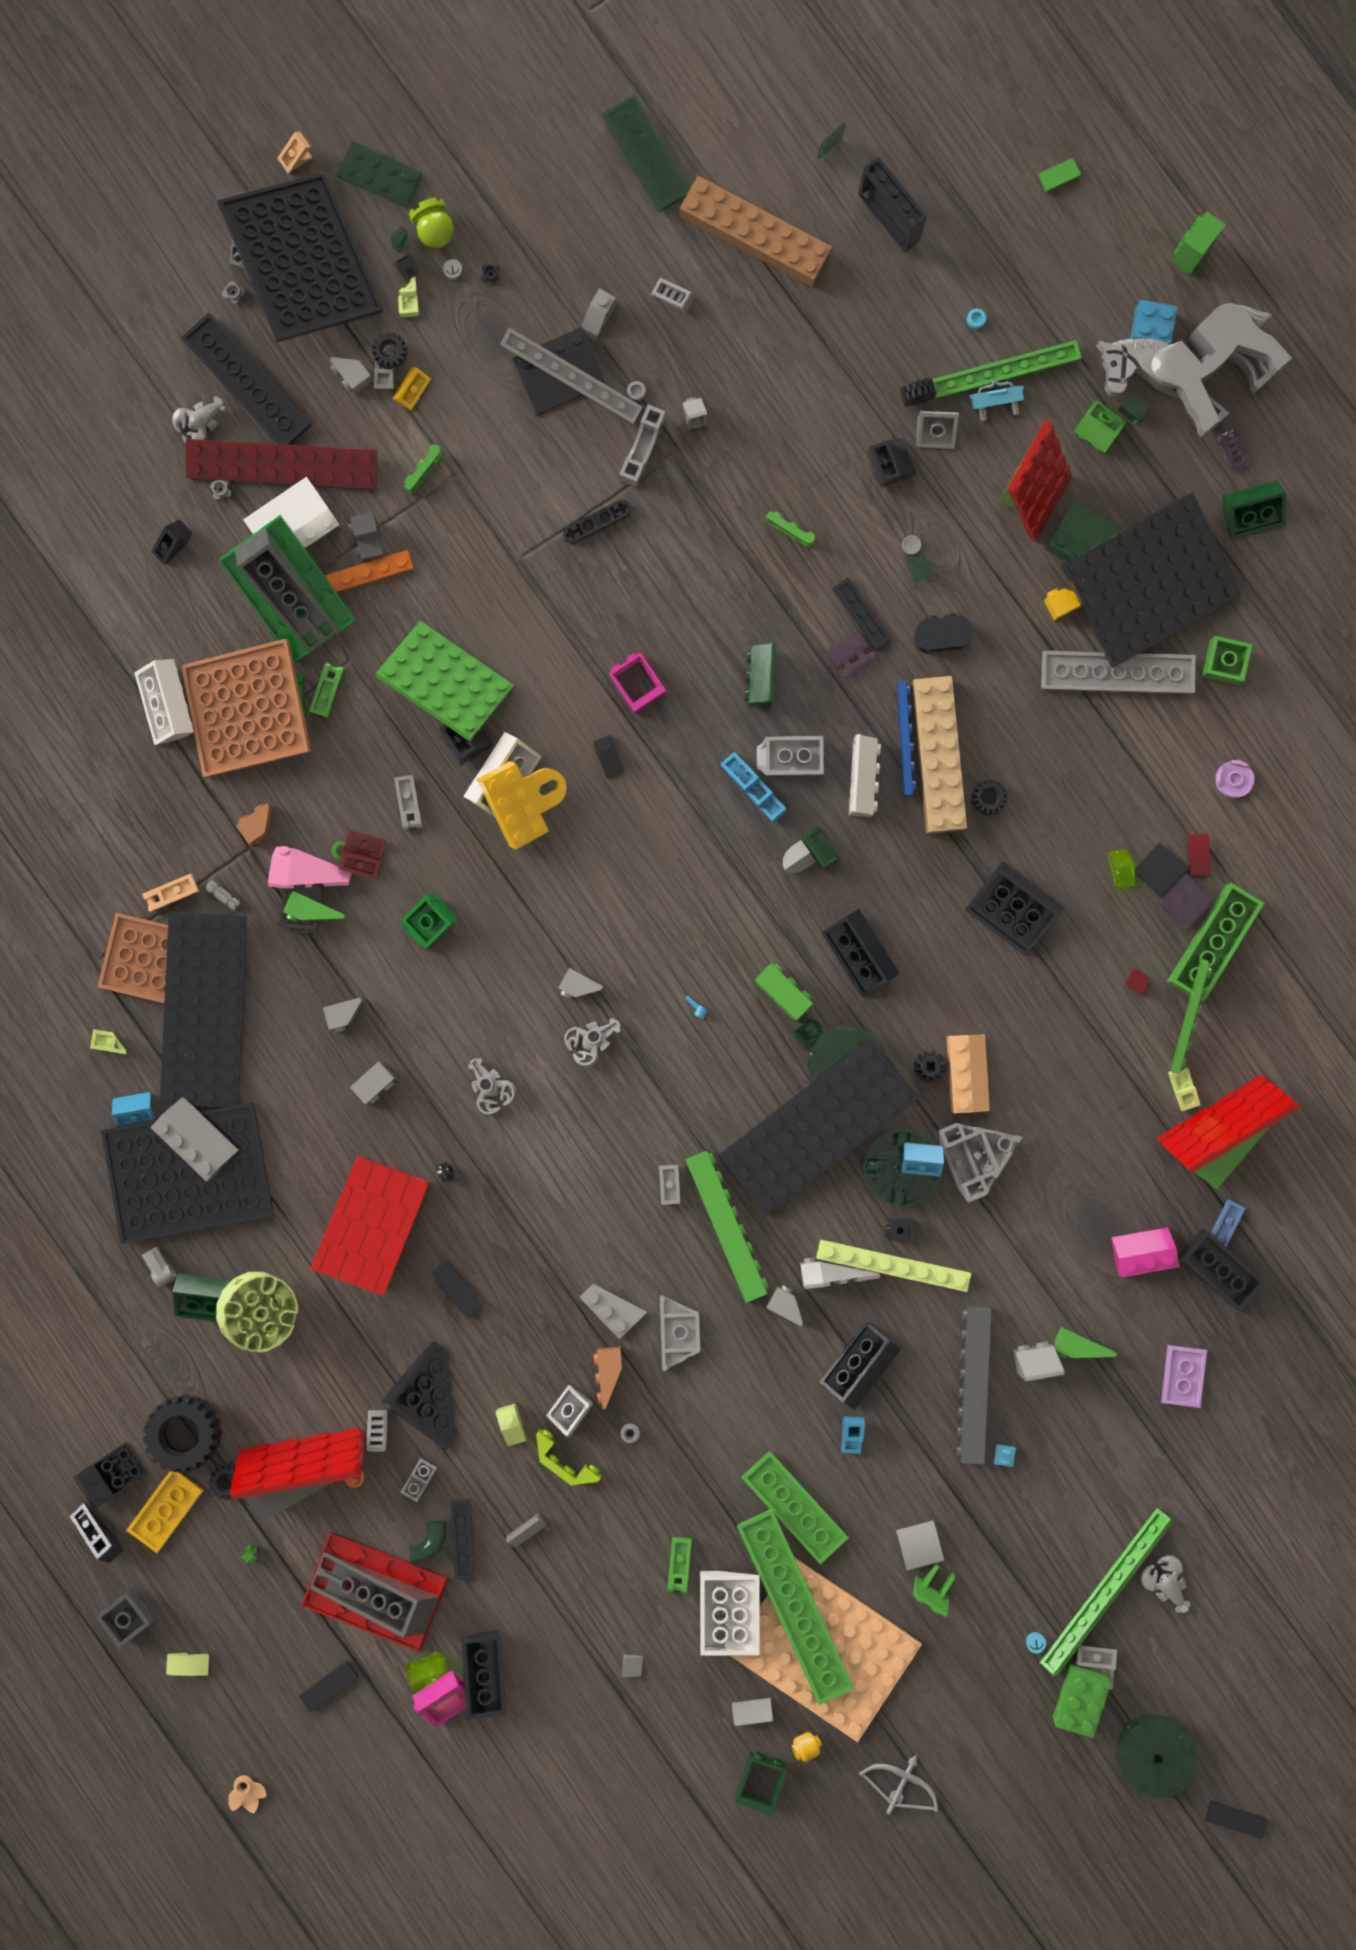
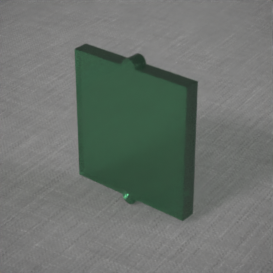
(831, 141)

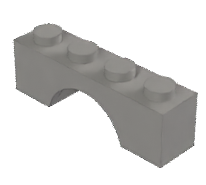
(642, 448)

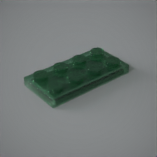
(379, 174)

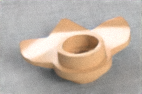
(248, 1796)

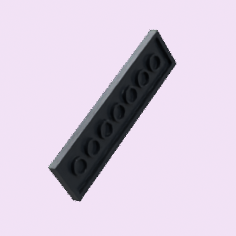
(245, 381)

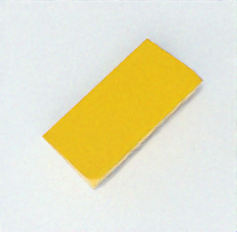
(411, 388)

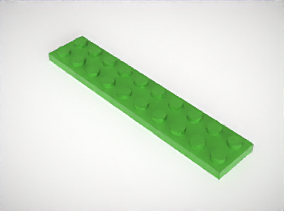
(795, 1606)

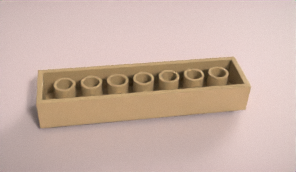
(939, 755)

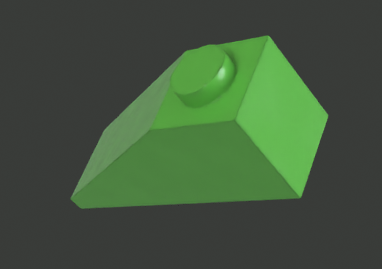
(309, 910)
(1076, 1346)

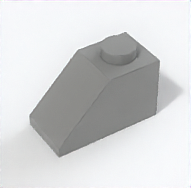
(598, 312)
(694, 413)
(577, 985)
(342, 1014)
(785, 1304)

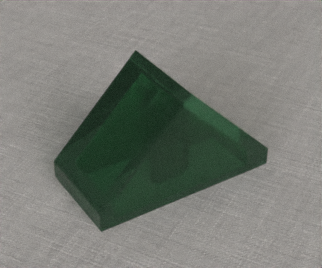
(807, 1032)

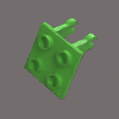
(927, 1594)

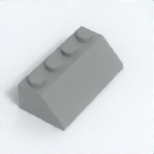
(194, 1139)

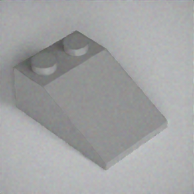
(1037, 1361)

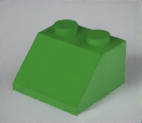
(1100, 426)

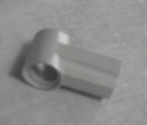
(161, 1271)

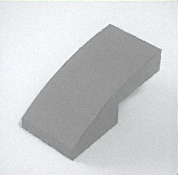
(384, 377)

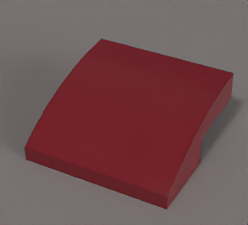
(361, 854)

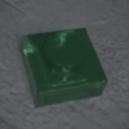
(399, 239)

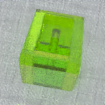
(1122, 868)

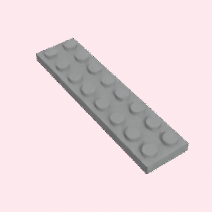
(1138, 674)

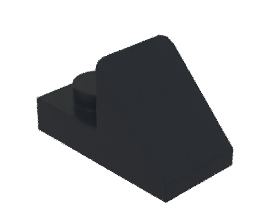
(608, 756)

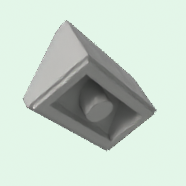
(526, 1531)
(752, 1711)

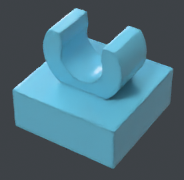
(1004, 1455)

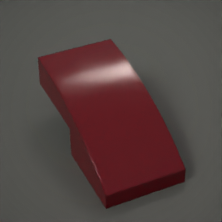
(1199, 854)

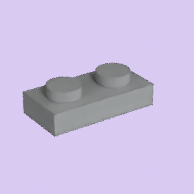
(669, 1184)

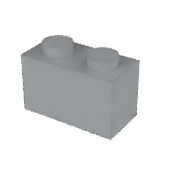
(373, 1083)

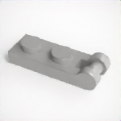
(408, 801)

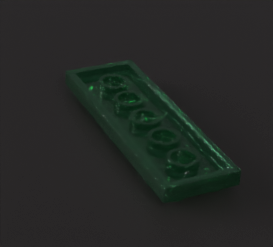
(646, 153)

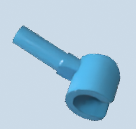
(701, 1011)

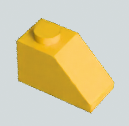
(1061, 603)

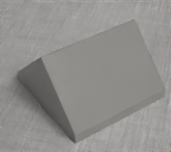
(937, 429)
(569, 1410)

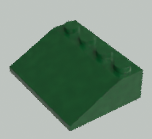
(1080, 531)

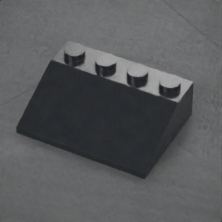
(547, 391)
(1014, 908)

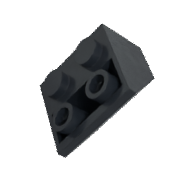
(891, 461)
(461, 747)

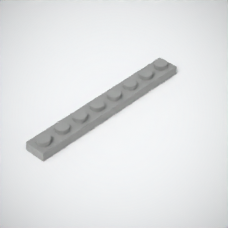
(571, 375)

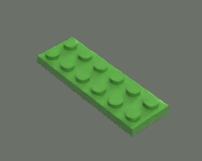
(795, 1507)

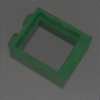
(756, 1802)

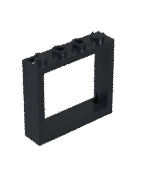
(892, 204)

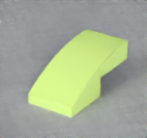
(1184, 1089)
(187, 1665)

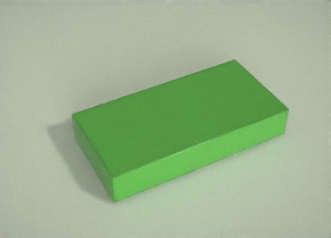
(1059, 175)

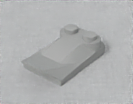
(791, 756)

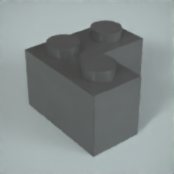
(368, 535)

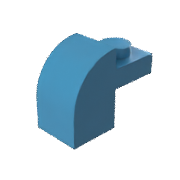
(852, 1434)

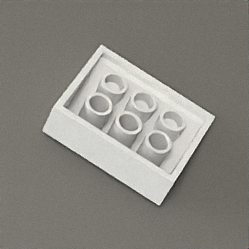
(302, 511)
(729, 1613)

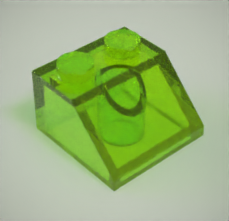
(426, 1671)

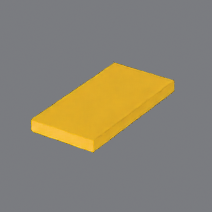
(165, 1510)

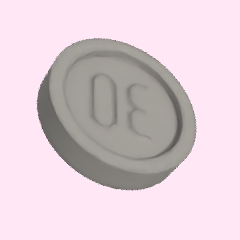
(911, 545)

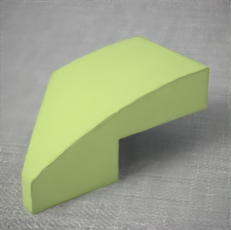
(409, 300)
(106, 1041)

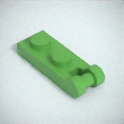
(423, 468)
(790, 529)
(326, 690)
(679, 1564)

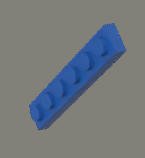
(906, 746)

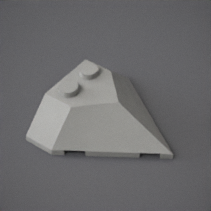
(975, 1157)

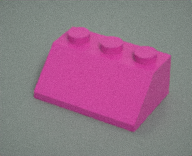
(1144, 1252)

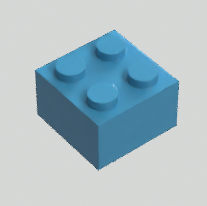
(1153, 321)

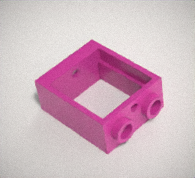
(647, 699)
(436, 1692)

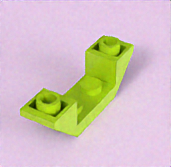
(586, 1475)

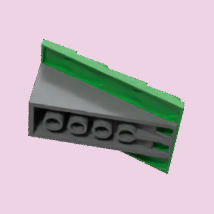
(287, 588)

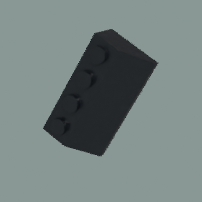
(860, 952)
(860, 1365)
(483, 1675)

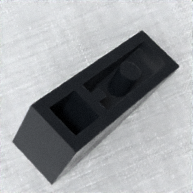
(96, 1534)

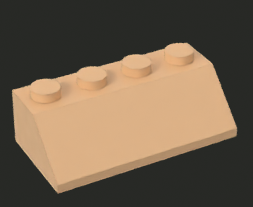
(968, 1073)

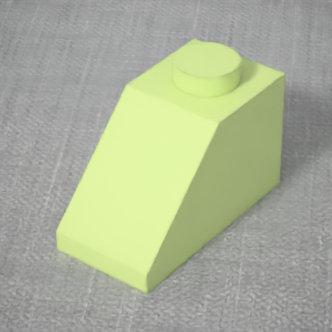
(511, 1424)

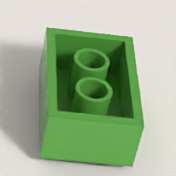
(1197, 242)
(783, 991)
(1081, 1700)

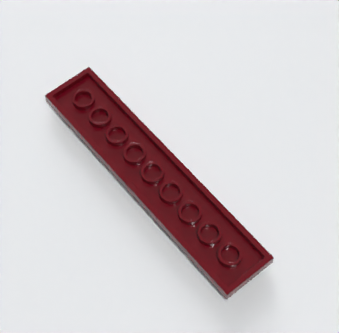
(281, 463)

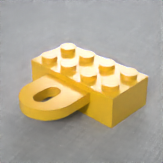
(518, 801)

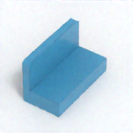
(132, 1109)
(922, 1159)

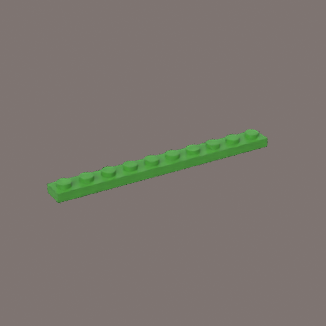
(1106, 1592)

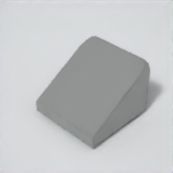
(632, 1665)

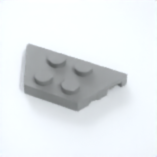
(678, 1332)

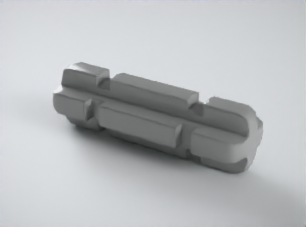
(222, 895)

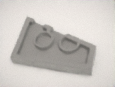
(612, 1310)

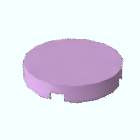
(1234, 779)

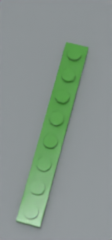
(1007, 369)

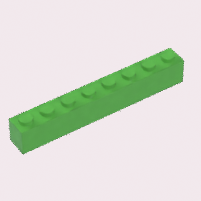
(726, 1226)

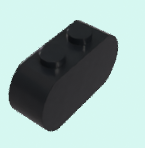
(943, 633)

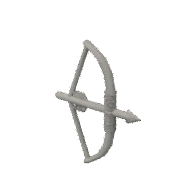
(896, 1795)

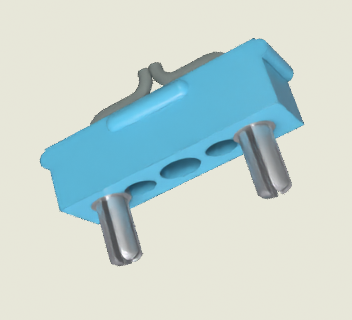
(997, 397)

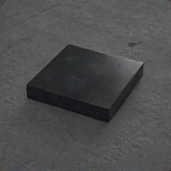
(1160, 869)

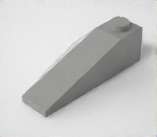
(821, 1273)

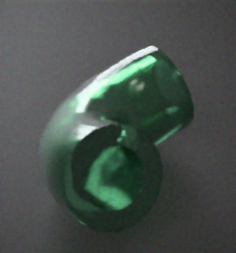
(431, 1545)

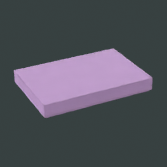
(1184, 1376)

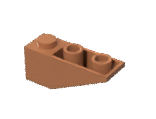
(610, 1365)

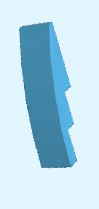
(753, 787)

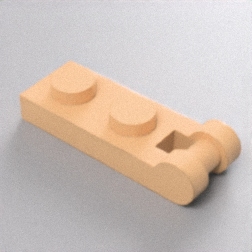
(171, 892)

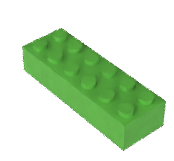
(1216, 938)

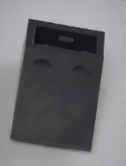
(109, 1476)

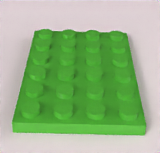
(444, 680)

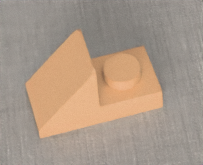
(295, 153)

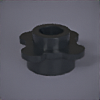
(494, 269)
(445, 1172)

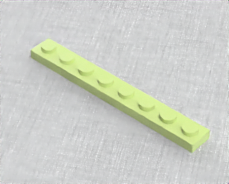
(893, 1265)

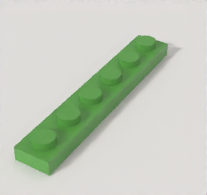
(1193, 1009)

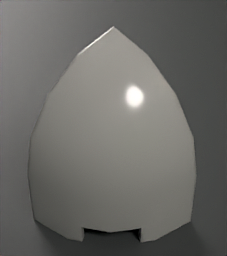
(797, 858)

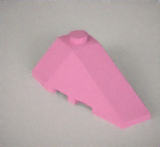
(296, 867)

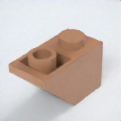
(256, 826)

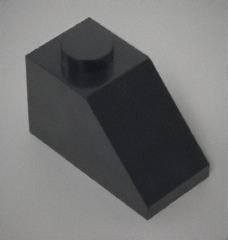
(171, 541)

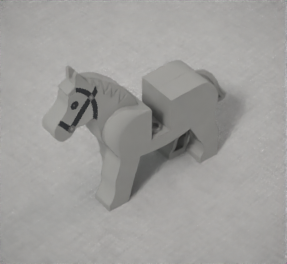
(1226, 334)

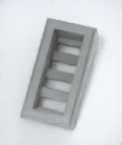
(682, 303)
(376, 1447)

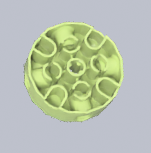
(257, 1311)

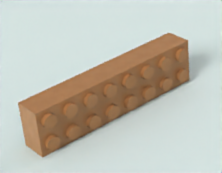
(755, 231)

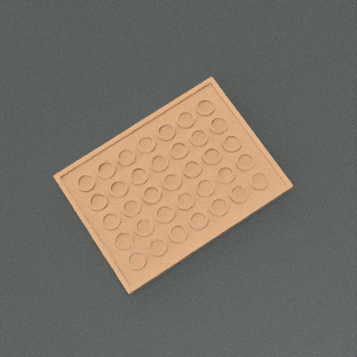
(867, 1643)

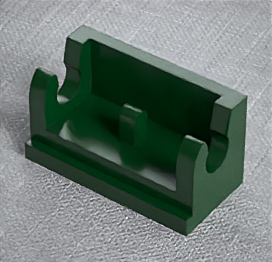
(819, 848)

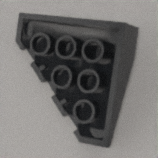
(424, 1396)

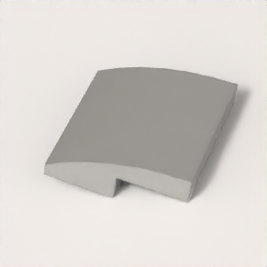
(920, 1545)
(1097, 1659)

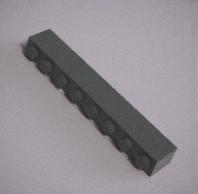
(974, 1384)

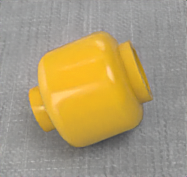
(806, 1746)

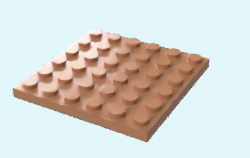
(246, 708)

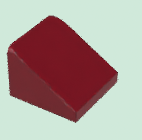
(1137, 981)

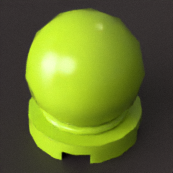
(433, 224)

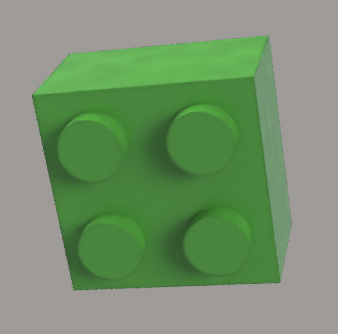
(1227, 660)

